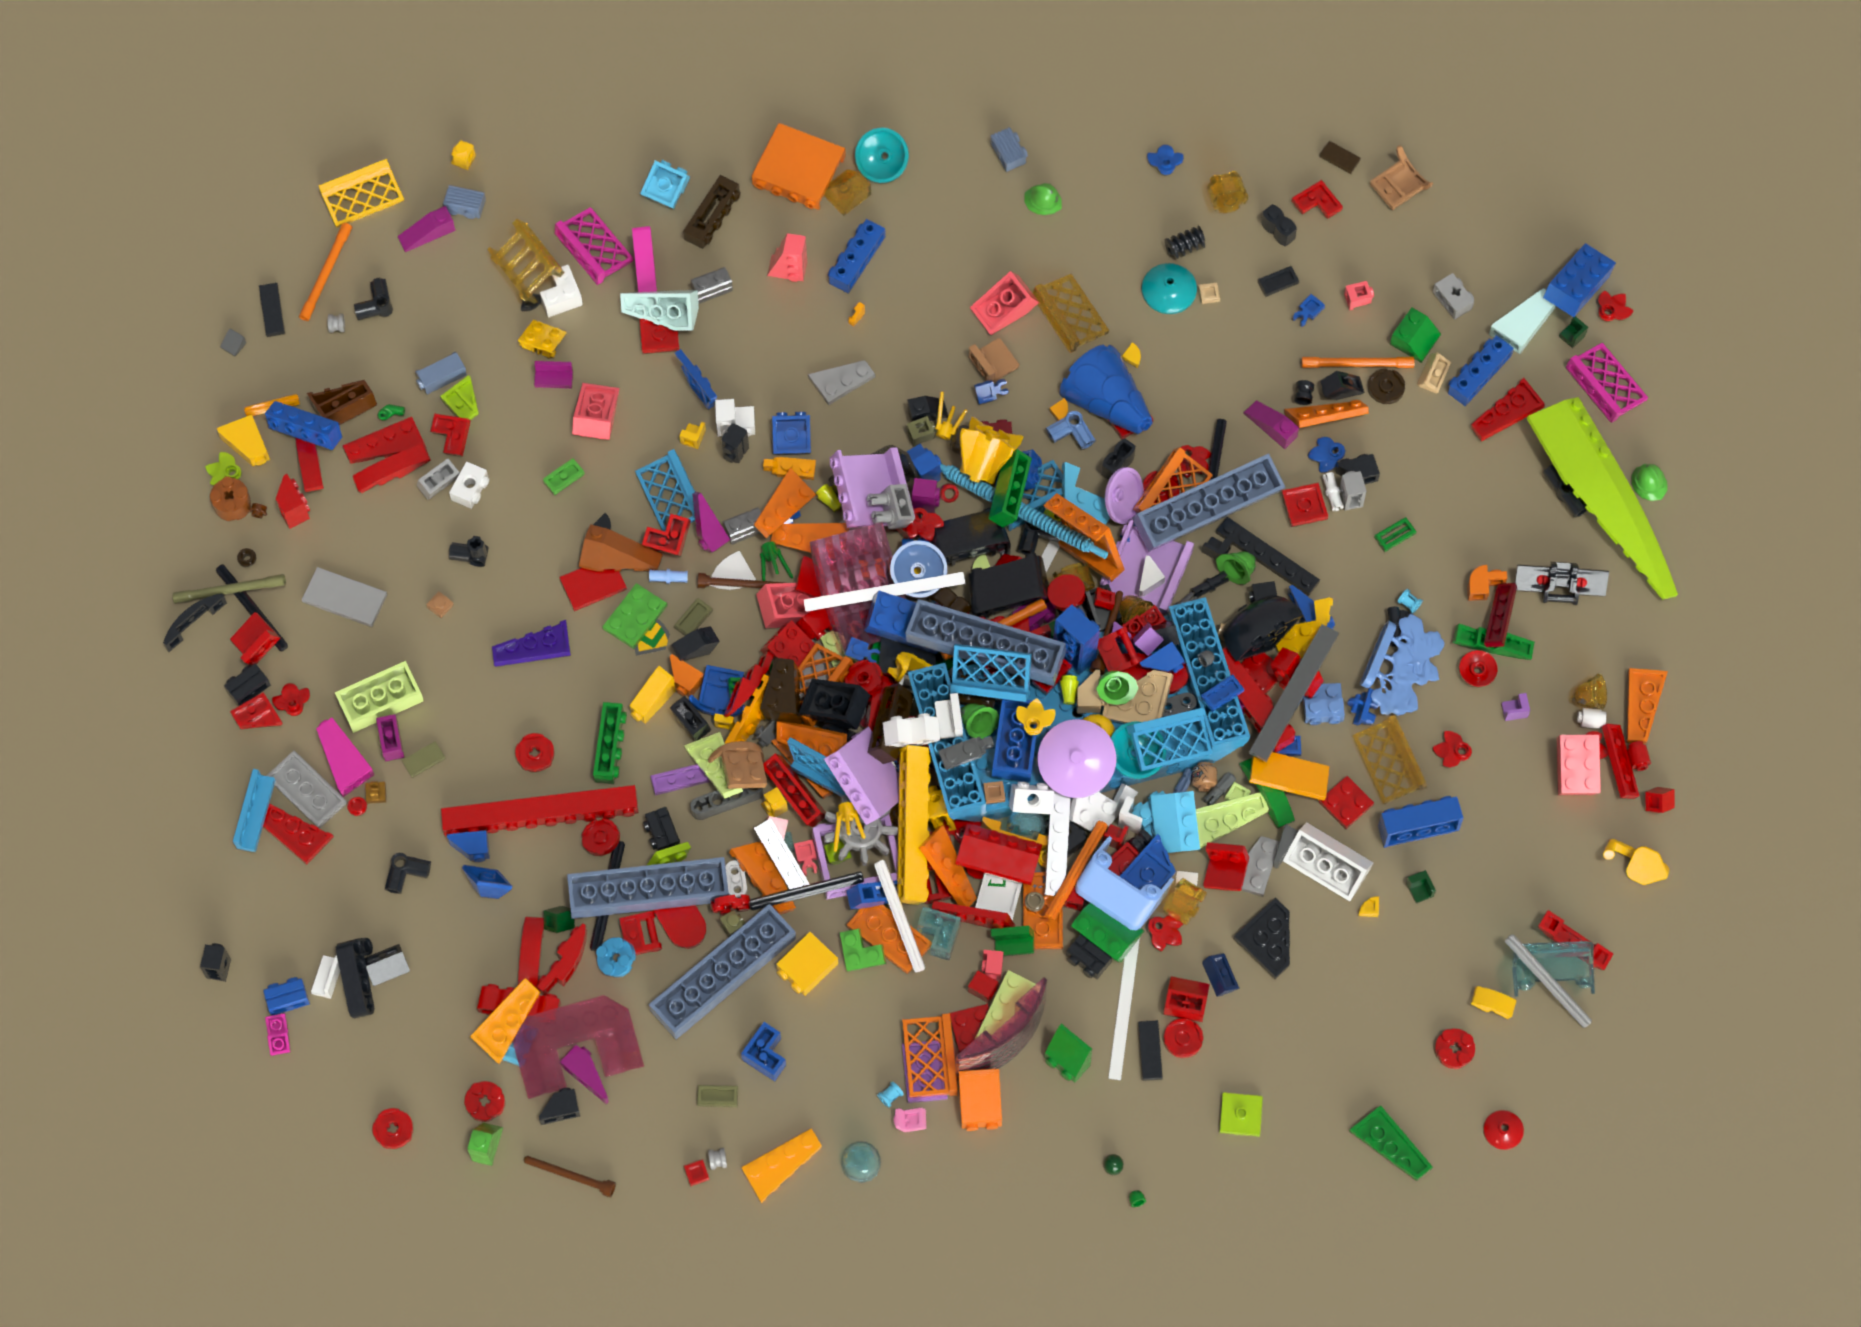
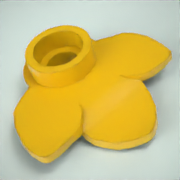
(1035, 715)

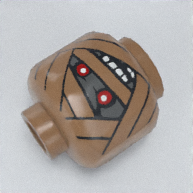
(1204, 776)

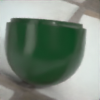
(1113, 1164)

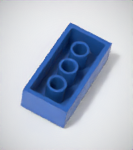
(1579, 280)
(890, 618)
(1080, 637)
(1013, 745)
(1420, 821)

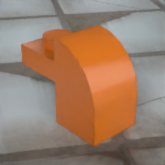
(1481, 580)

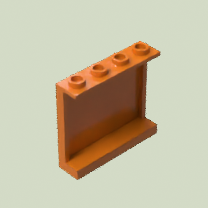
(797, 166)
(1092, 528)

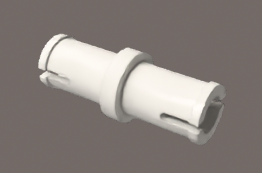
(1332, 491)

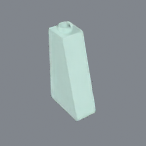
(1523, 322)

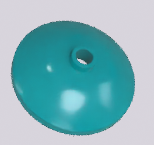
(870, 152)
(1169, 297)
(1126, 762)

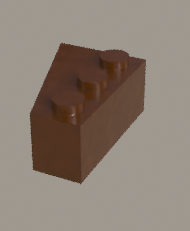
(343, 402)

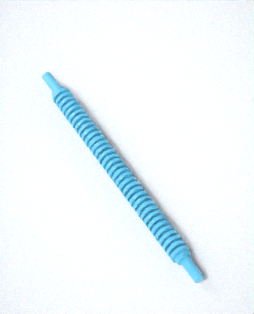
(1026, 513)

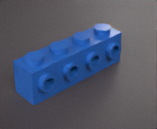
(856, 256)
(1480, 370)
(303, 425)

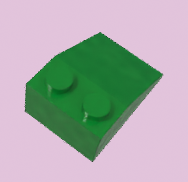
(1068, 1054)

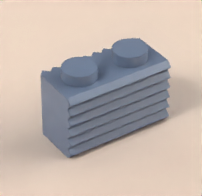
(1008, 149)
(464, 202)

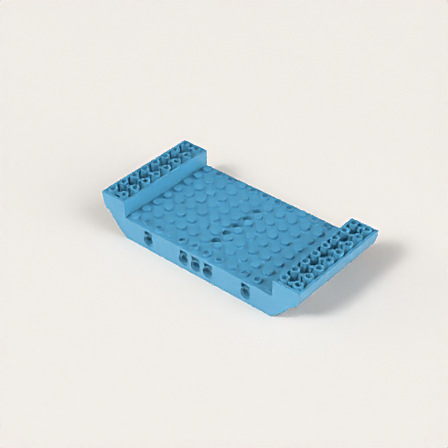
(1225, 726)

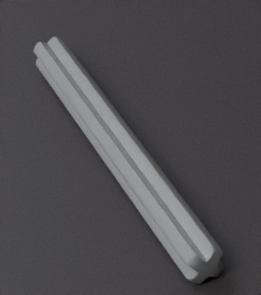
(1549, 982)

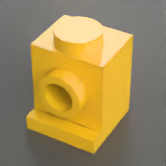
(463, 155)
(774, 803)

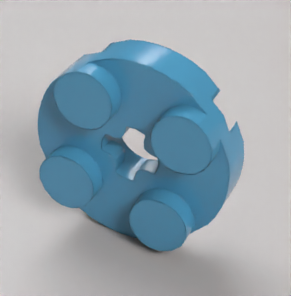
(625, 960)

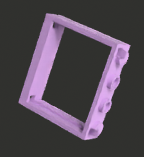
(822, 829)

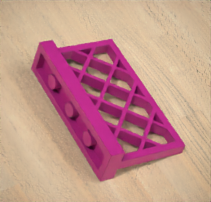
(580, 252)
(1596, 388)

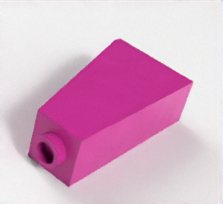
(644, 259)
(345, 760)

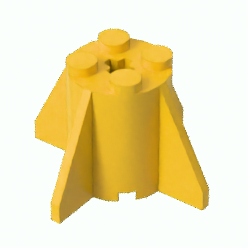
(985, 450)

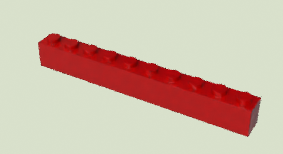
(541, 810)

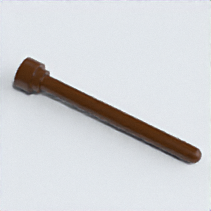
(705, 580)
(1098, 664)
(606, 1187)

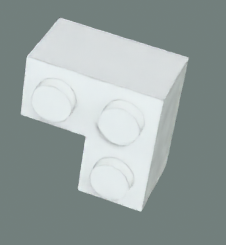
(562, 296)
(727, 413)
(911, 731)

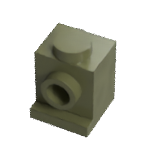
(921, 425)
(731, 923)

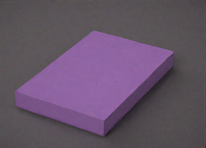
(927, 1075)

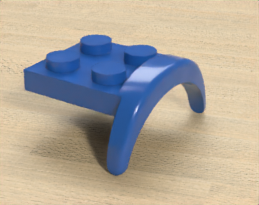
(715, 691)

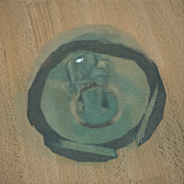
(1026, 823)
(861, 1161)

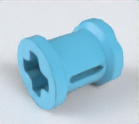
(1410, 601)
(890, 1094)

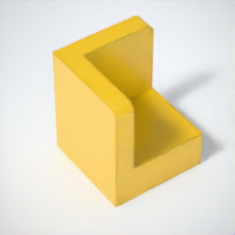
(693, 435)

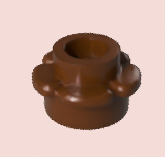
(258, 510)

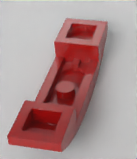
(1559, 932)
(531, 950)

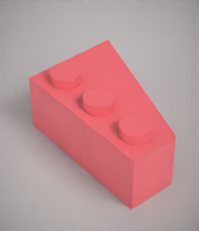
(789, 259)

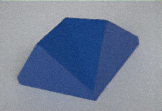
(487, 881)

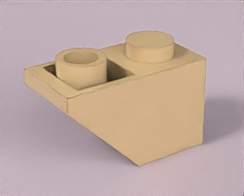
(1087, 696)

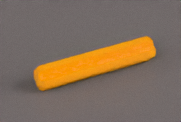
(261, 408)

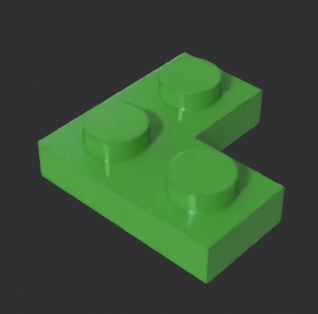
(856, 955)

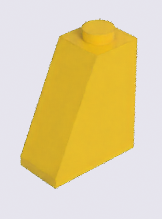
(245, 440)
(652, 695)

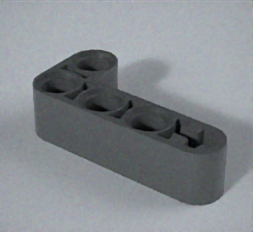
(728, 803)

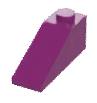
(430, 227)
(1273, 423)
(708, 528)
(581, 1067)

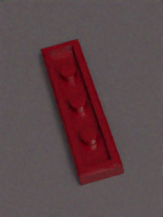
(1500, 615)

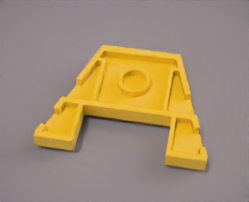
(1302, 634)

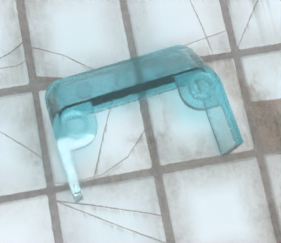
(1563, 962)

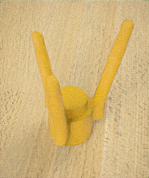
(945, 429)
(846, 813)

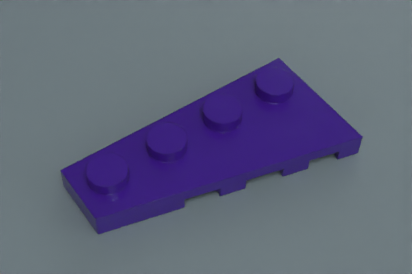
(542, 645)

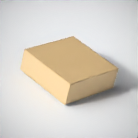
(1209, 293)

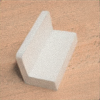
(949, 717)
(1127, 818)
(326, 977)

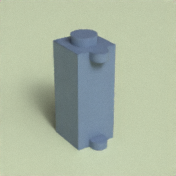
(440, 373)

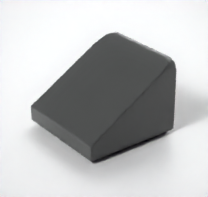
(233, 342)

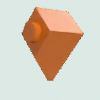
(686, 678)

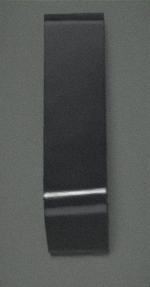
(355, 976)

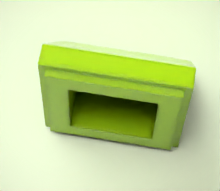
(833, 856)

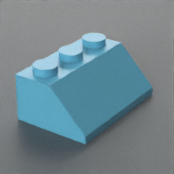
(1175, 821)

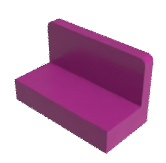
(553, 374)

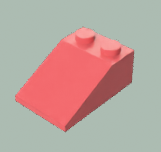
(1004, 303)
(595, 411)
(781, 604)

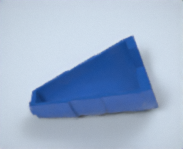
(1107, 389)

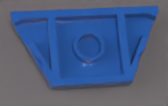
(699, 385)
(1150, 866)

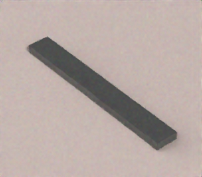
(1294, 693)

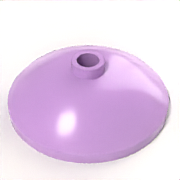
(1122, 494)

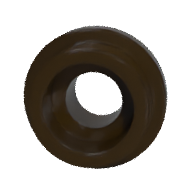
(246, 552)

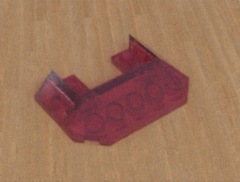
(570, 1025)

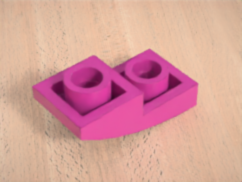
(278, 1034)

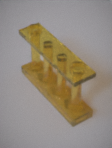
(541, 255)

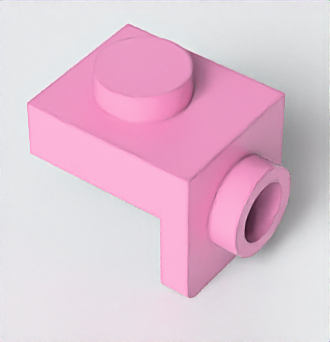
(910, 1119)

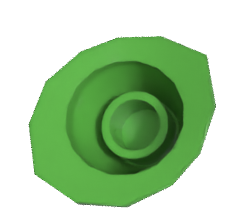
(1043, 199)
(1649, 482)
(1237, 566)
(1117, 687)
(979, 720)

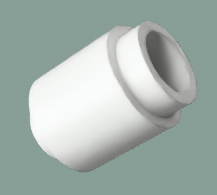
(1591, 718)

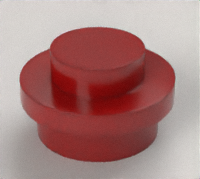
(357, 806)

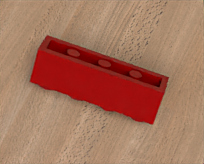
(794, 790)

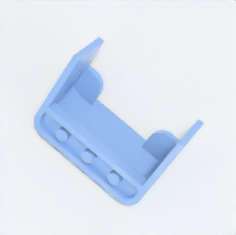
(1115, 895)

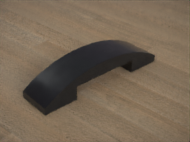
(189, 616)

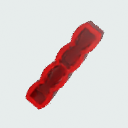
(492, 996)

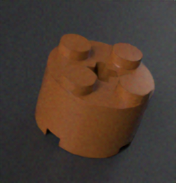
(230, 499)

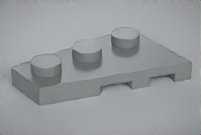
(841, 380)
(1260, 866)

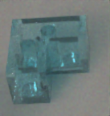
(943, 928)

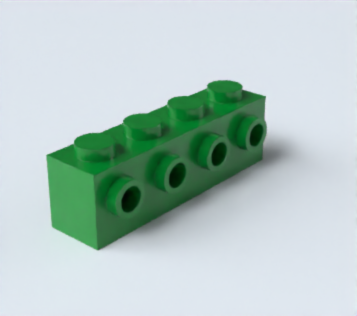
(1010, 489)
(608, 743)

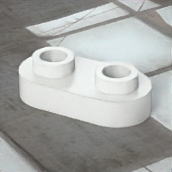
(737, 880)

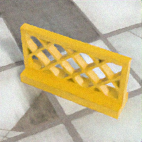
(357, 178)

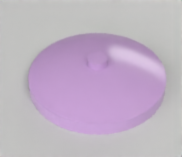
(1077, 758)

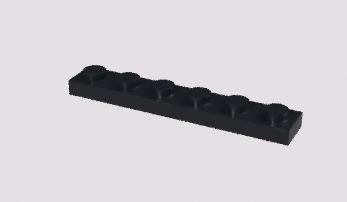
(1268, 556)

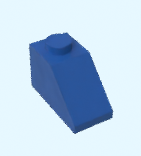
(1165, 660)
(471, 845)

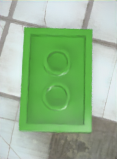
(635, 616)

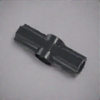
(1574, 504)

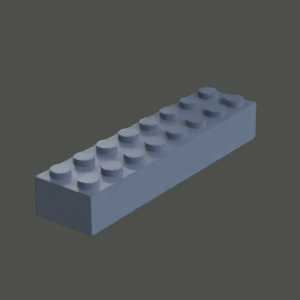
(1208, 502)
(943, 627)
(647, 887)
(722, 971)

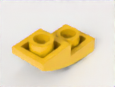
(1493, 1001)

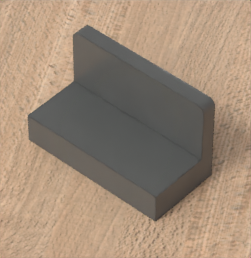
(1098, 614)

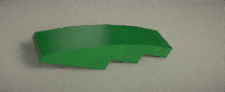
(1474, 638)

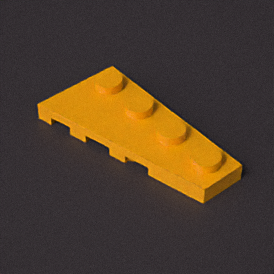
(751, 716)
(776, 1166)

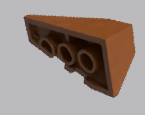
(611, 550)

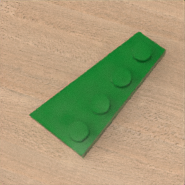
(1391, 1142)

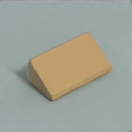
(1434, 373)

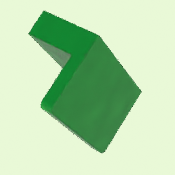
(1014, 940)

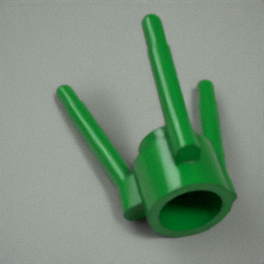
(771, 553)

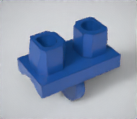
(1360, 706)

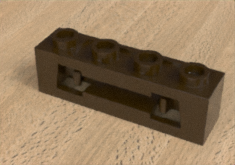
(727, 193)
(900, 705)

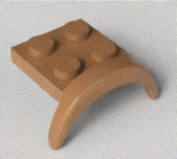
(1399, 182)
(742, 764)

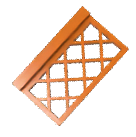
(1163, 478)
(838, 673)
(947, 1056)

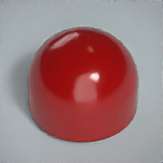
(944, 488)

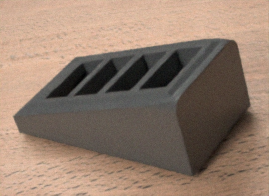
(1287, 838)

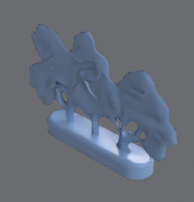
(1410, 664)

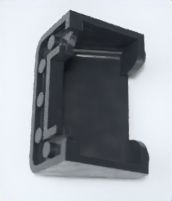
(971, 537)
(1008, 585)

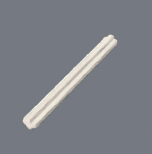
(899, 916)

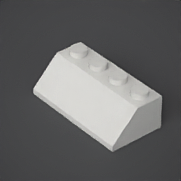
(1327, 861)

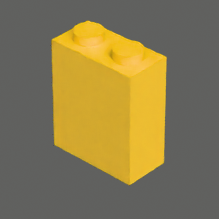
(806, 964)

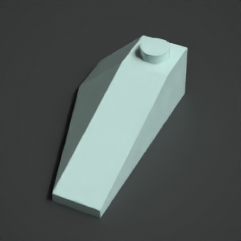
(666, 308)

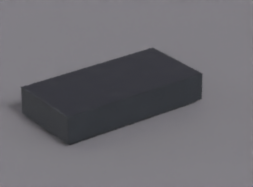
(1278, 281)

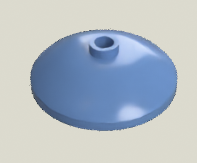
(917, 555)

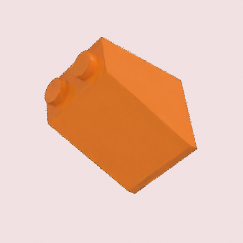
(980, 1099)

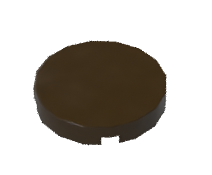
(1386, 386)

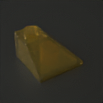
(847, 191)

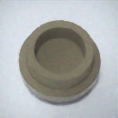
(1034, 901)

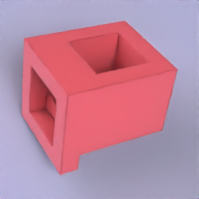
(1359, 289)
(992, 964)

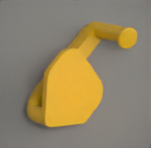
(1645, 864)

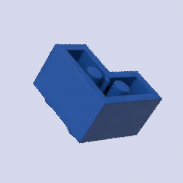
(925, 463)
(760, 1052)

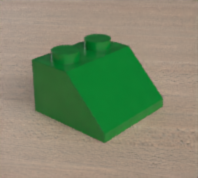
(1415, 335)

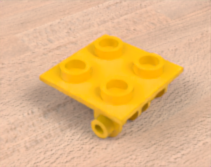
(541, 338)

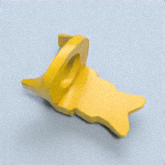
(904, 662)

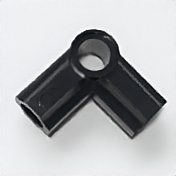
(373, 307)
(1030, 539)
(473, 552)
(397, 875)

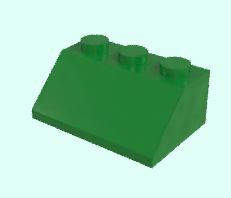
(1106, 932)

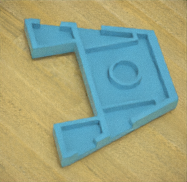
(1088, 502)

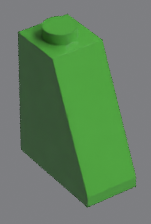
(484, 1143)

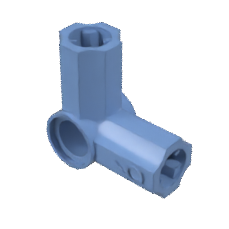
(1079, 431)

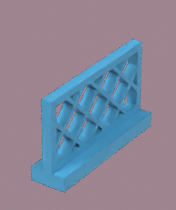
(682, 481)
(1040, 501)
(991, 689)
(1170, 722)
(813, 766)

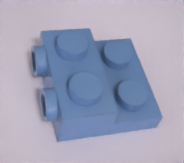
(1325, 705)

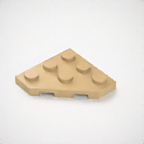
(1148, 702)

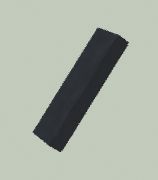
(272, 309)
(1150, 1050)

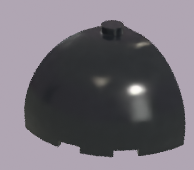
(1260, 626)

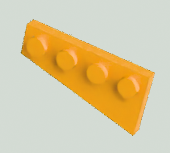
(504, 1023)

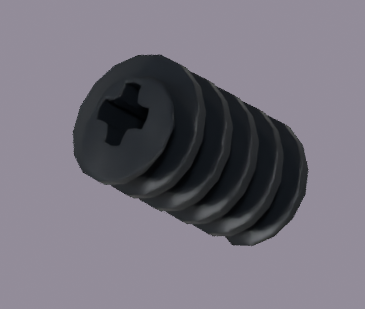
(1185, 241)

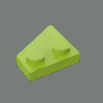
(461, 399)
(670, 855)

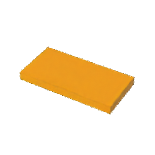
(1291, 775)

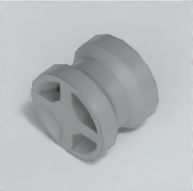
(336, 323)
(717, 1158)

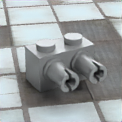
(896, 505)

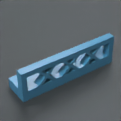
(253, 811)

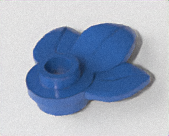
(1165, 159)
(1324, 454)

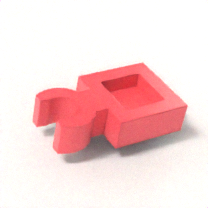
(806, 854)

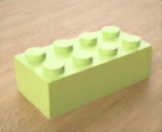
(379, 696)

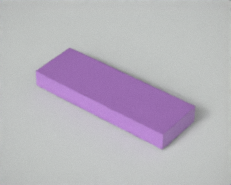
(678, 779)

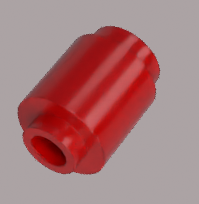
(1639, 756)

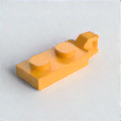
(802, 467)

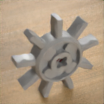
(854, 841)

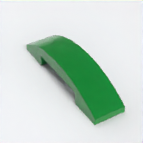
(1276, 799)

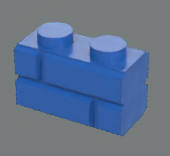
(286, 996)

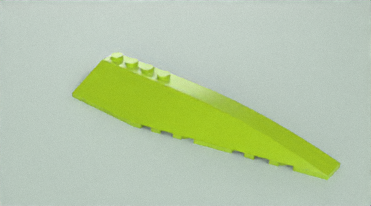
(1596, 477)

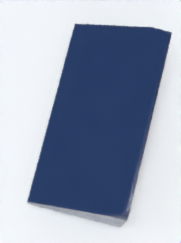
(1220, 974)

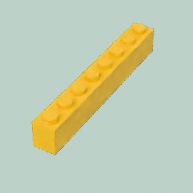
(913, 824)

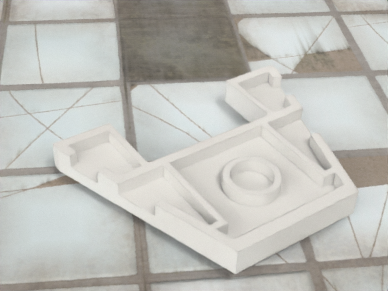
(1096, 808)

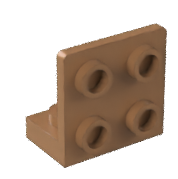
(993, 360)

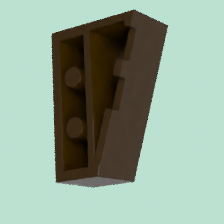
(782, 693)

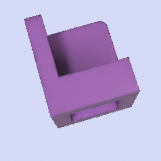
(1147, 639)
(1516, 708)

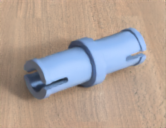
(668, 576)

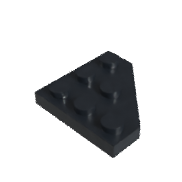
(1268, 938)

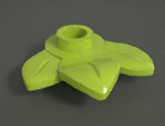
(223, 468)

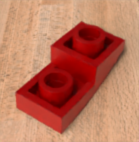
(1152, 616)

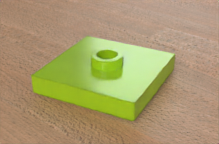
(1241, 1114)

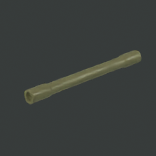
(189, 595)

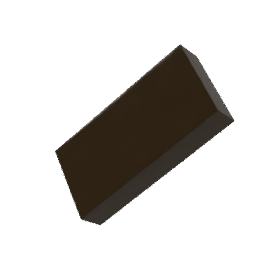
(1340, 157)

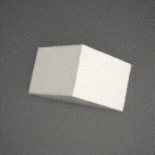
(1151, 577)

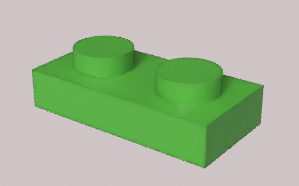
(563, 476)

